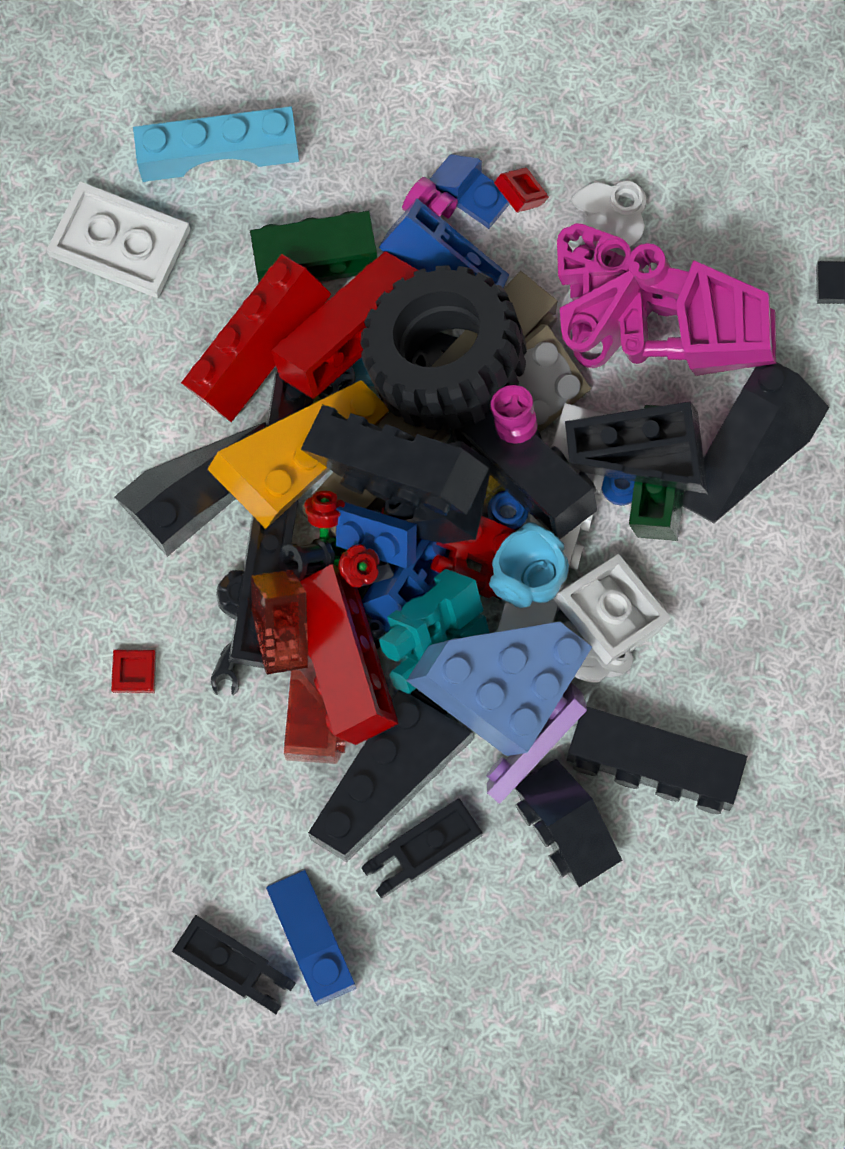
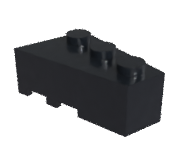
(641, 446)

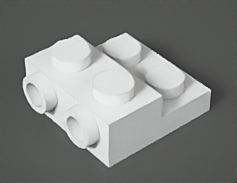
(612, 609)

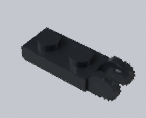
(426, 846)
(229, 962)

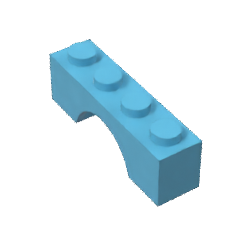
(178, 146)

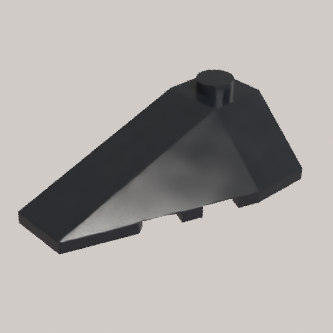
(761, 432)
(179, 495)

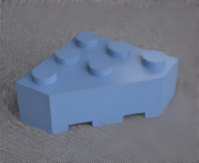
(502, 680)

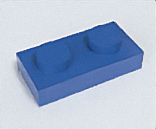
(388, 536)

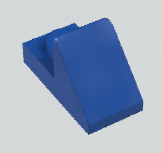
(475, 191)

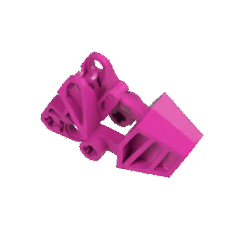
(719, 317)

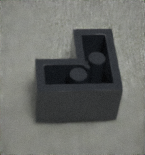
(567, 822)

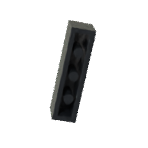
(533, 475)
(656, 759)

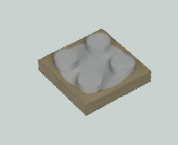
(550, 376)

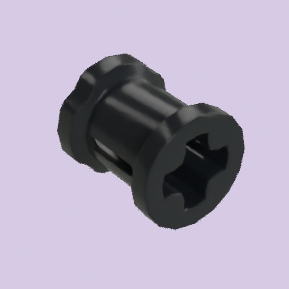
(306, 557)

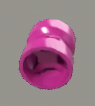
(426, 192)
(514, 414)

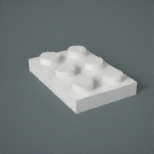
(118, 239)

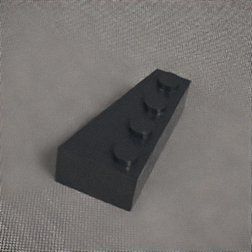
(395, 463)
(388, 775)

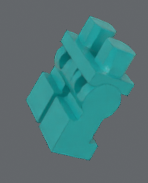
(442, 614)

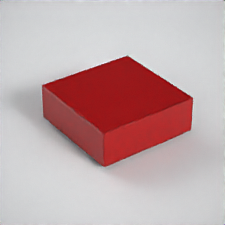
(521, 189)
(133, 671)

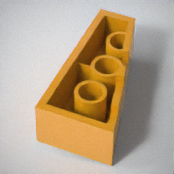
(269, 467)

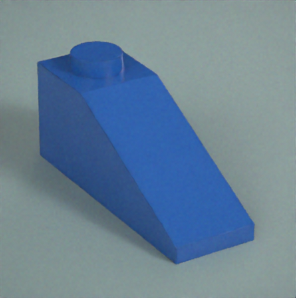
(428, 242)
(405, 585)
(311, 938)

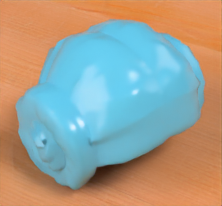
(529, 566)

